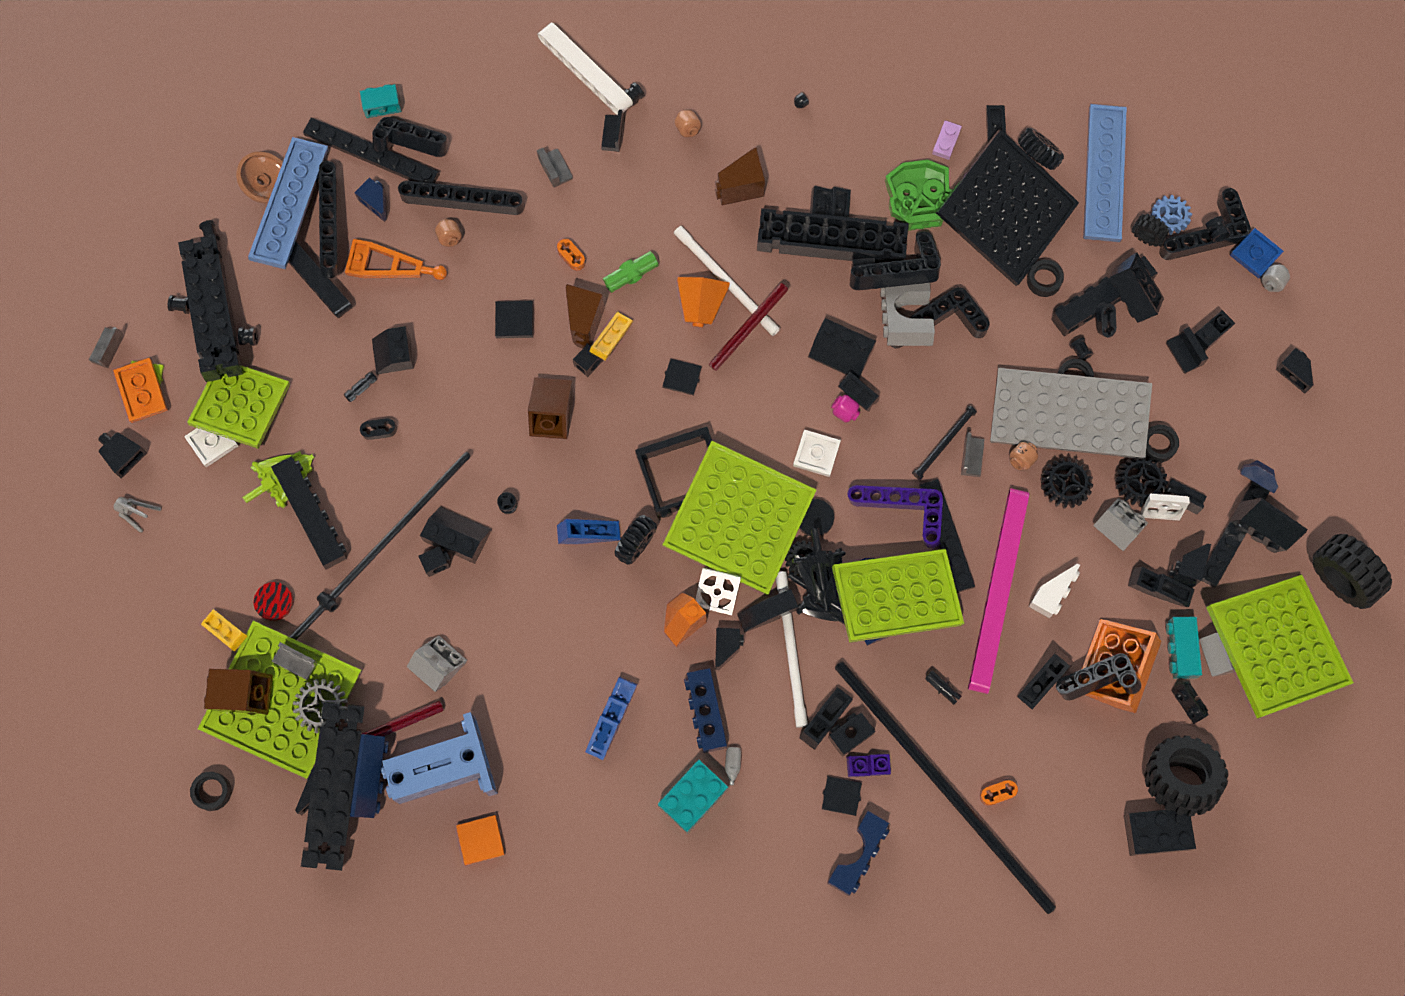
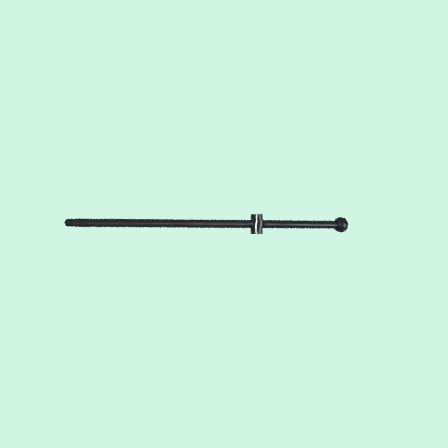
(328, 601)

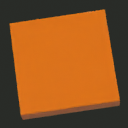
(480, 840)

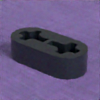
(1106, 319)
(379, 433)

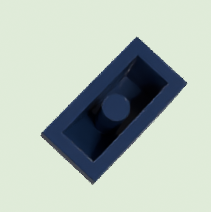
(373, 197)

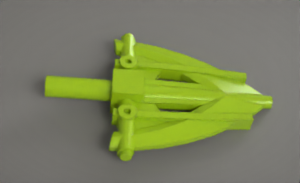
(269, 480)

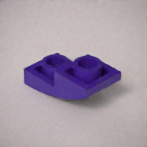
(868, 765)

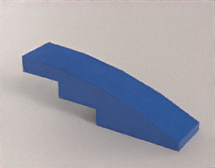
(611, 718)

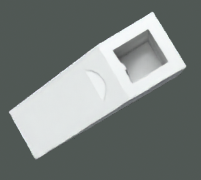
(1050, 594)

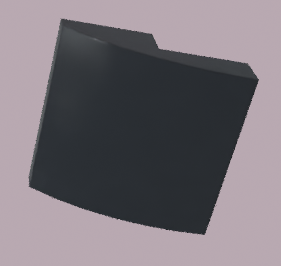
(830, 201)

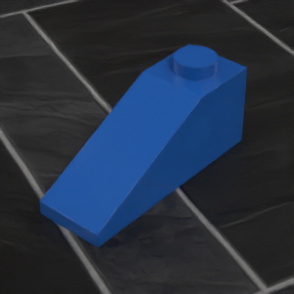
(587, 531)

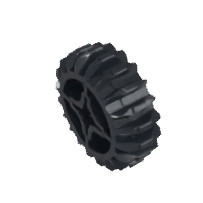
(1041, 148)
(1142, 466)
(1050, 476)
(635, 539)

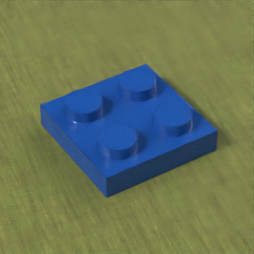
(1256, 253)

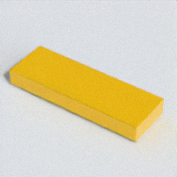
(611, 336)
(224, 630)

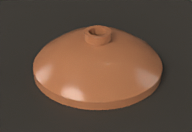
(255, 168)

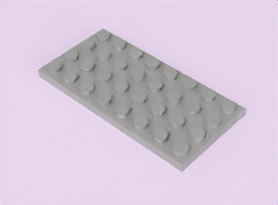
(1071, 413)

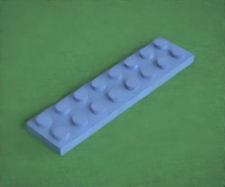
(1105, 173)
(288, 203)

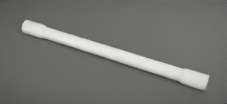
(687, 240)
(799, 709)

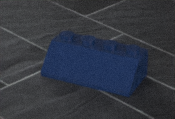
(367, 776)

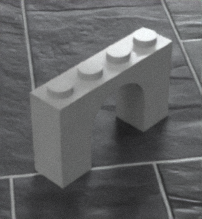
(904, 330)

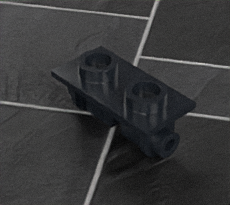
(1185, 696)

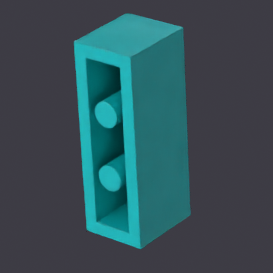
(1184, 648)

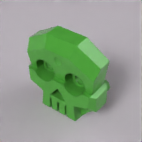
(917, 180)

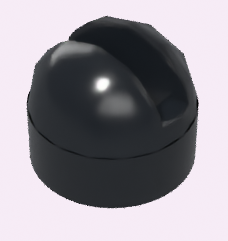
(800, 100)

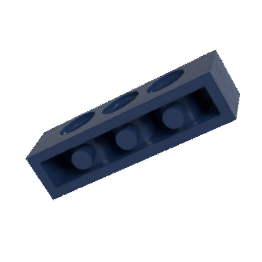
(707, 742)

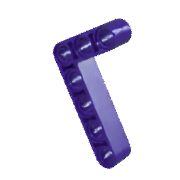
(904, 503)

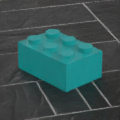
(693, 796)

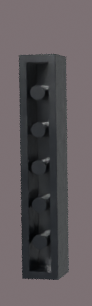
(1083, 308)
(308, 512)

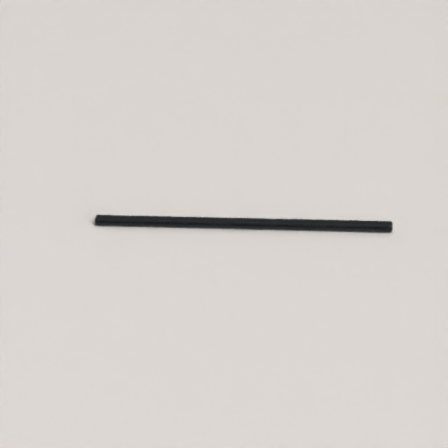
(943, 785)

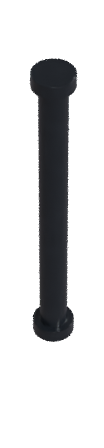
(970, 411)

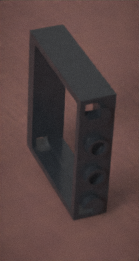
(664, 447)

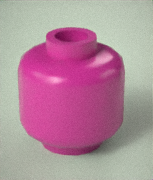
(845, 408)

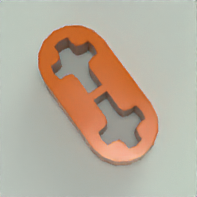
(574, 251)
(1000, 797)

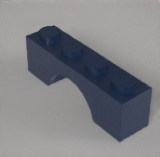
(871, 831)

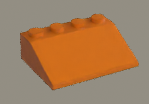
(1139, 646)

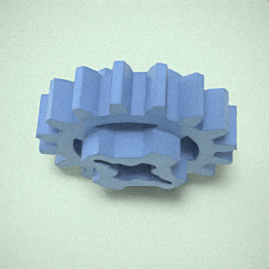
(1171, 211)

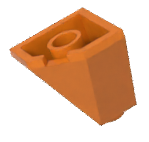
(701, 298)
(683, 618)

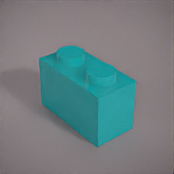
(380, 101)

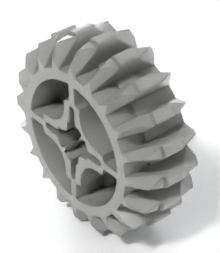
(310, 707)

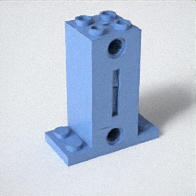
(440, 766)

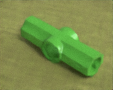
(630, 272)

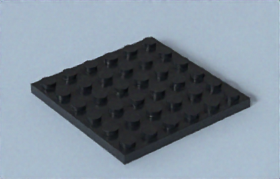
(1007, 207)

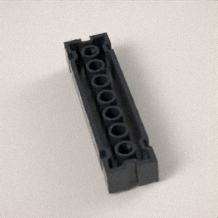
(831, 236)
(210, 308)
(332, 786)

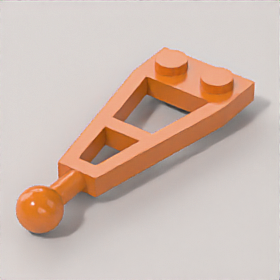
(359, 258)

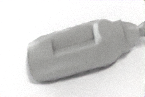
(732, 763)

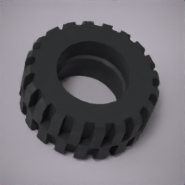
(1352, 571)
(1176, 794)

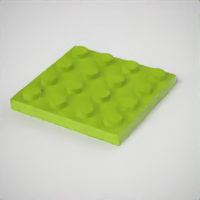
(240, 406)

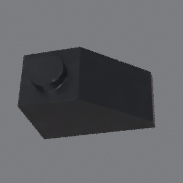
(1297, 370)
(727, 645)

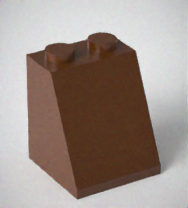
(741, 180)
(584, 313)
(550, 408)
(238, 691)

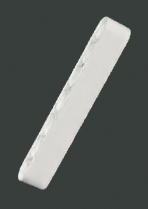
(584, 68)

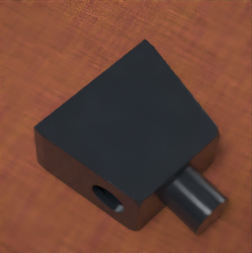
(120, 453)

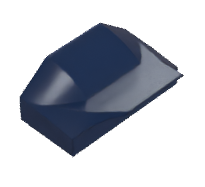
(1261, 475)

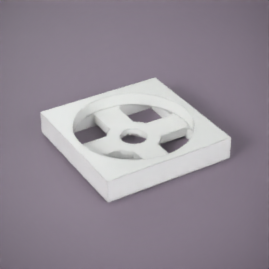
(1173, 501)
(728, 609)

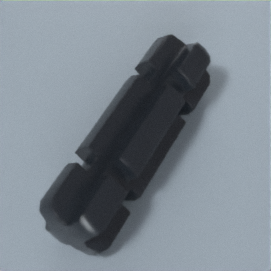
(360, 386)

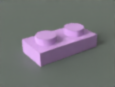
(947, 140)

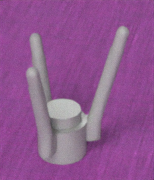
(127, 507)

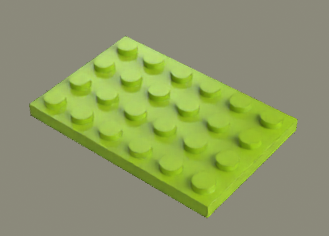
(897, 595)

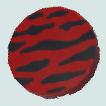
(273, 601)

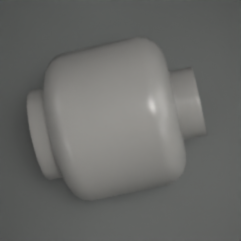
(1276, 278)

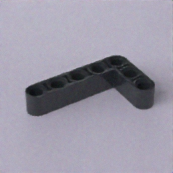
(1195, 238)
(900, 273)
(959, 308)

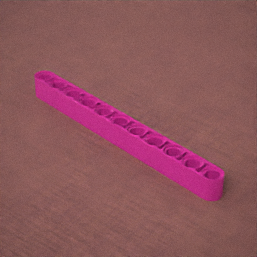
(998, 591)

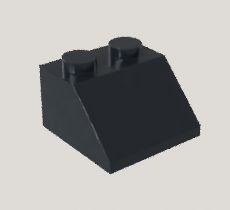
(392, 351)
(1191, 566)

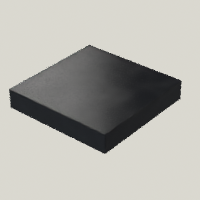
(513, 319)

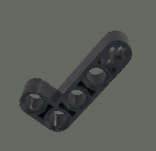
(408, 135)
(1096, 681)

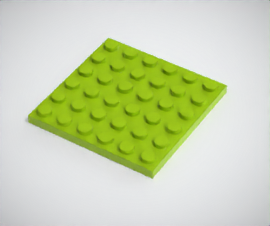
(739, 517)
(1279, 646)
(279, 735)

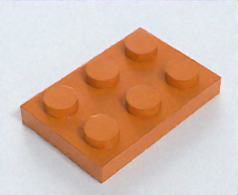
(140, 390)

